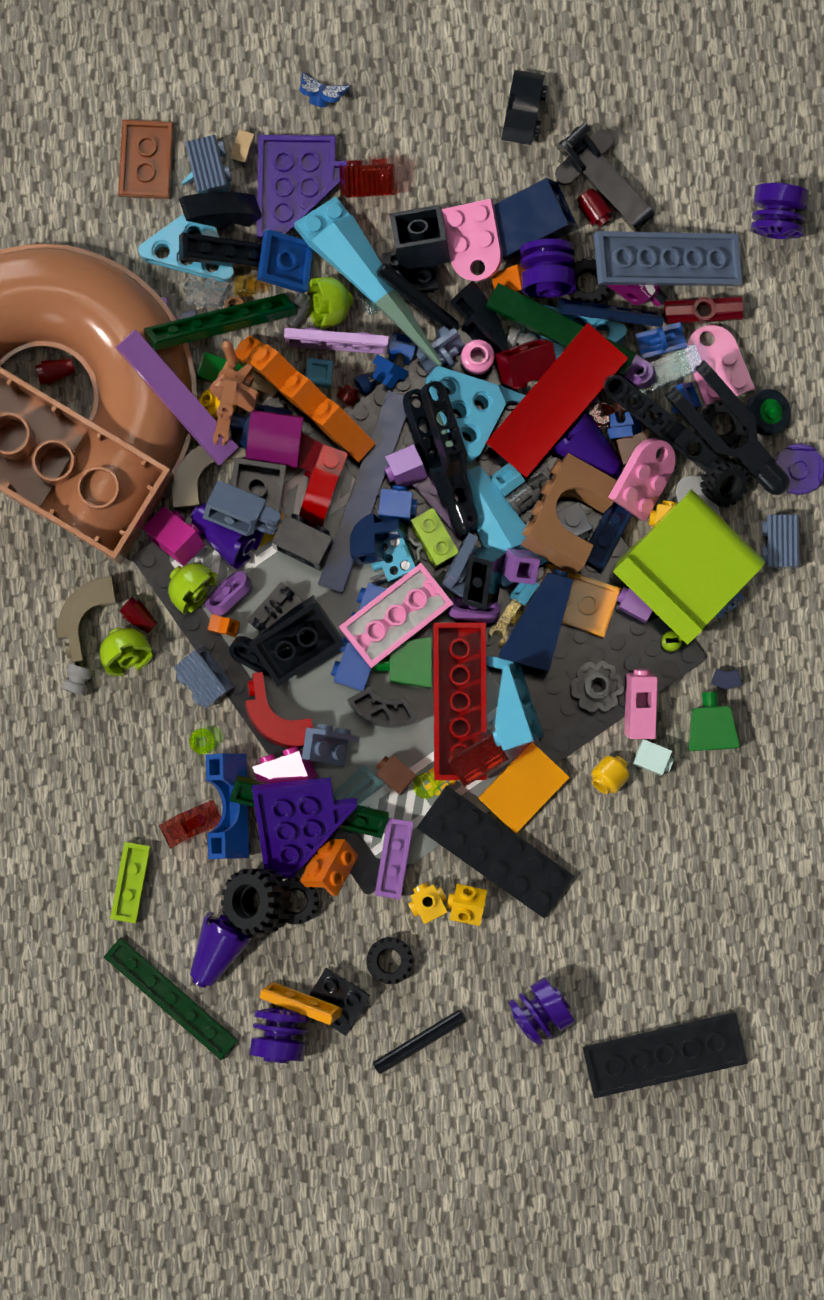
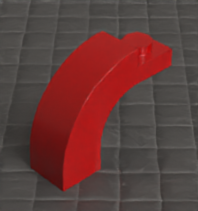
(272, 727)

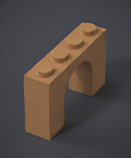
(546, 533)

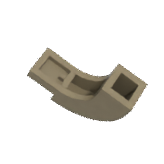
(189, 473)
(75, 609)

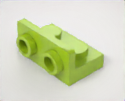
(433, 537)

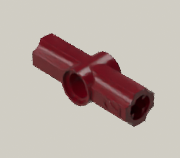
(720, 310)

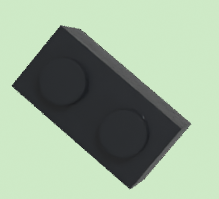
(483, 578)

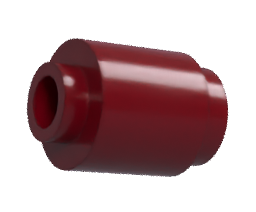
(594, 208)

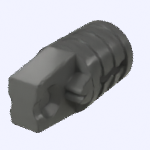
(527, 494)

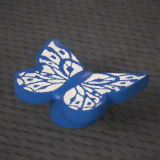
(319, 93)

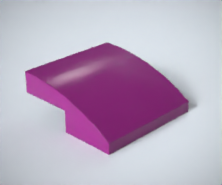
(274, 438)

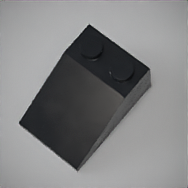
(296, 640)

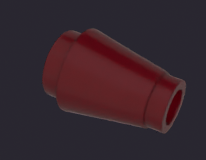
(54, 370)
(138, 615)

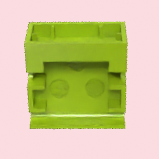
(688, 566)

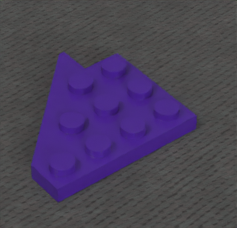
(293, 178)
(296, 821)

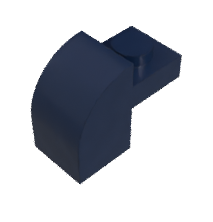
(369, 537)

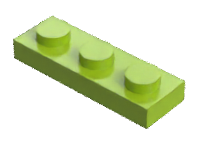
(130, 882)

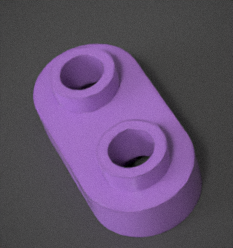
(644, 379)
(228, 593)
(469, 613)

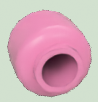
(477, 357)

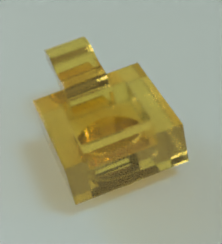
(511, 615)

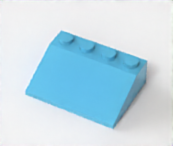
(516, 715)

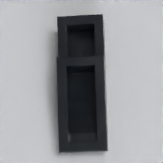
(221, 209)
(481, 321)

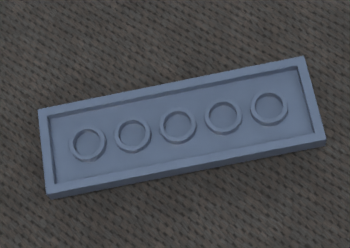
(667, 258)

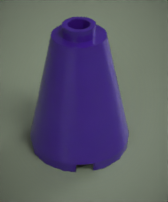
(589, 445)
(228, 543)
(216, 949)

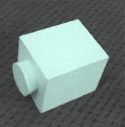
(653, 758)

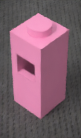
(640, 705)

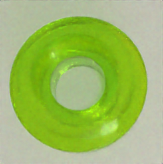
(202, 749)
(417, 785)

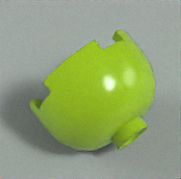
(330, 302)
(190, 586)
(123, 650)

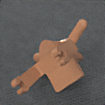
(232, 389)

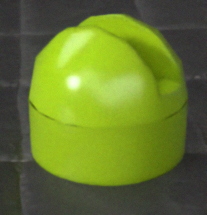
(670, 647)

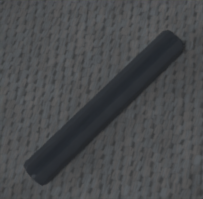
(416, 297)
(419, 1041)

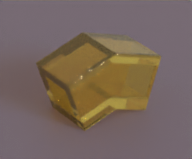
(240, 286)

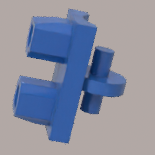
(661, 340)

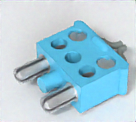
(402, 559)

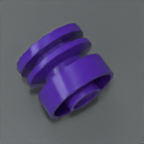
(779, 205)
(548, 268)
(542, 1011)
(279, 1036)

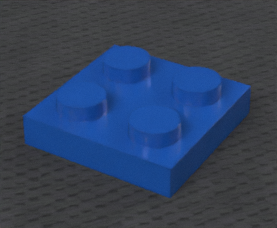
(285, 261)

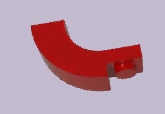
(322, 486)

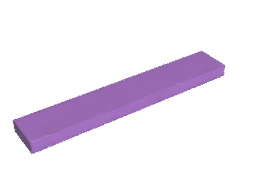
(174, 395)

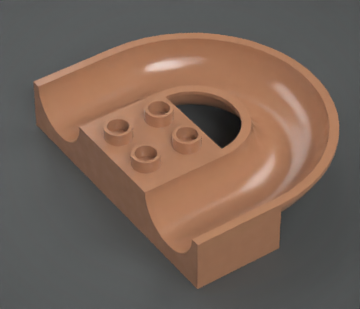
(79, 472)

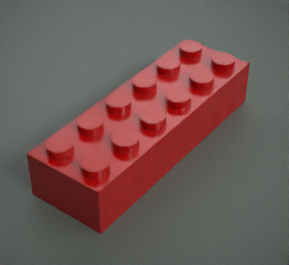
(458, 690)

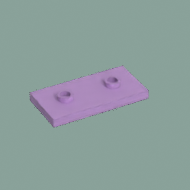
(338, 341)

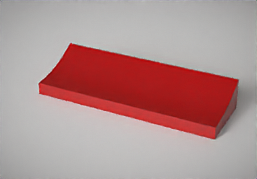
(556, 400)

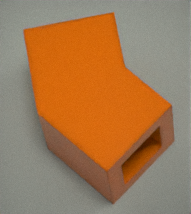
(223, 625)

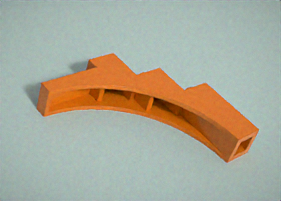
(305, 396)

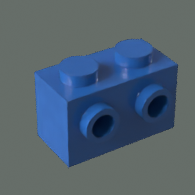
(397, 504)

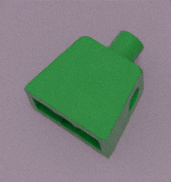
(409, 664)
(712, 726)

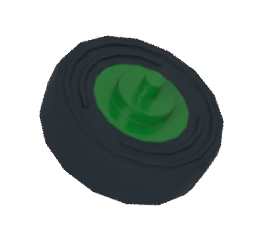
(770, 411)

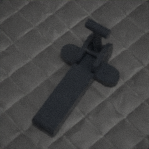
(586, 159)

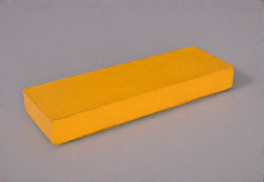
(301, 1003)

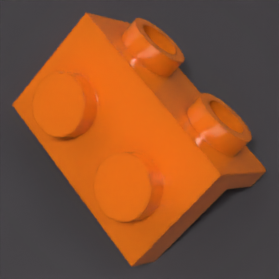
(330, 866)

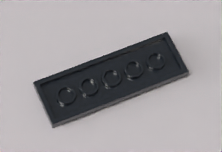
(495, 851)
(664, 1055)

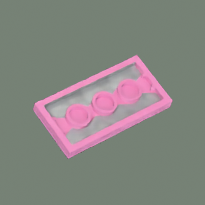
(395, 615)

